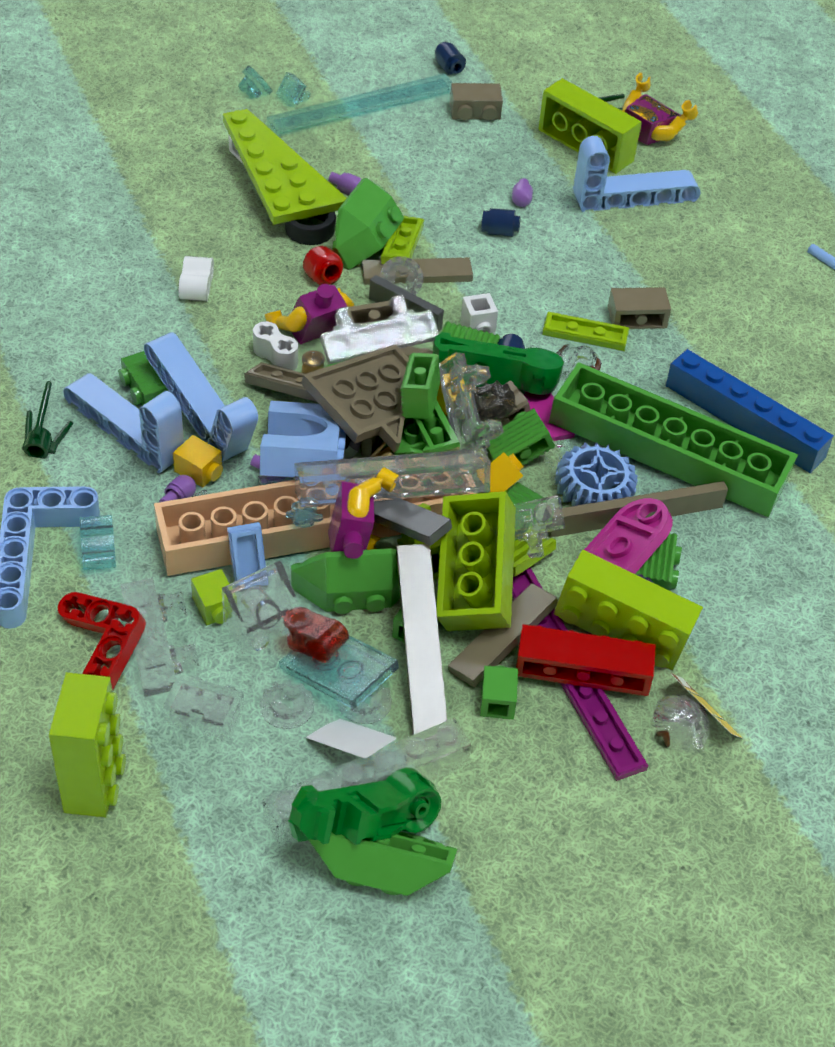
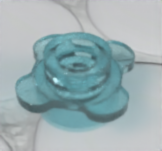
(303, 515)

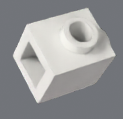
(479, 313)

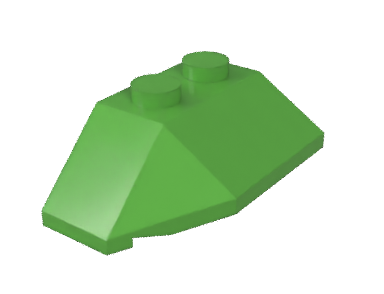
(365, 223)
(428, 435)
(347, 583)
(390, 864)

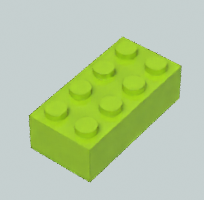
(575, 114)
(477, 562)
(626, 607)
(87, 745)

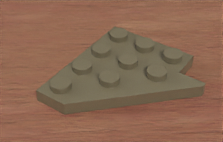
(363, 394)

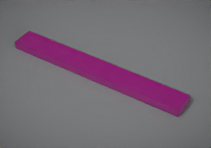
(594, 707)

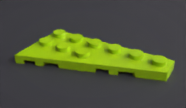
(281, 176)

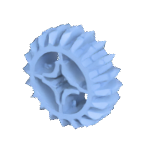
(594, 475)

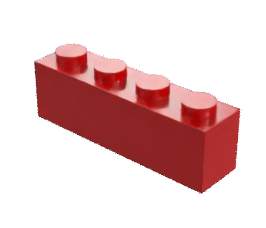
(586, 660)

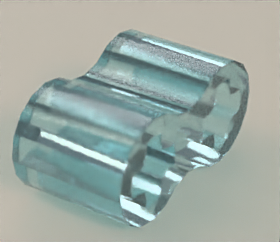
(97, 542)

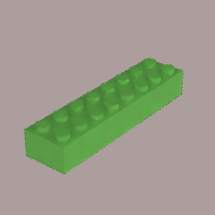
(672, 438)

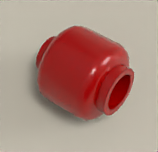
(323, 265)

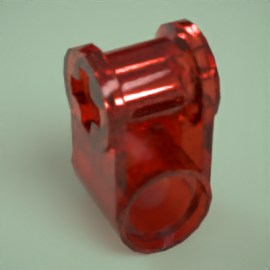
(314, 633)

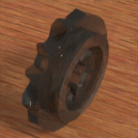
(498, 407)

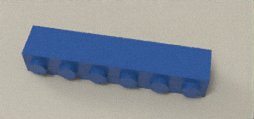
(748, 409)

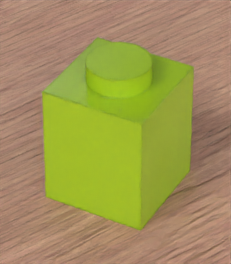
(208, 595)

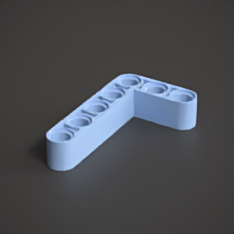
(601, 192)
(219, 425)
(150, 431)
(23, 512)

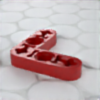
(112, 629)

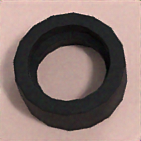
(312, 234)

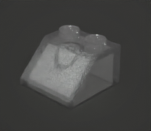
(257, 606)

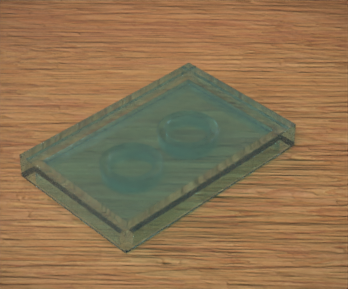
(348, 675)

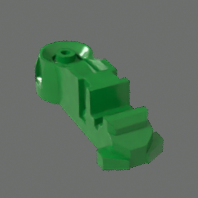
(528, 368)
(366, 810)

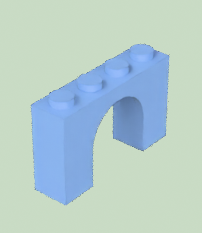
(298, 435)

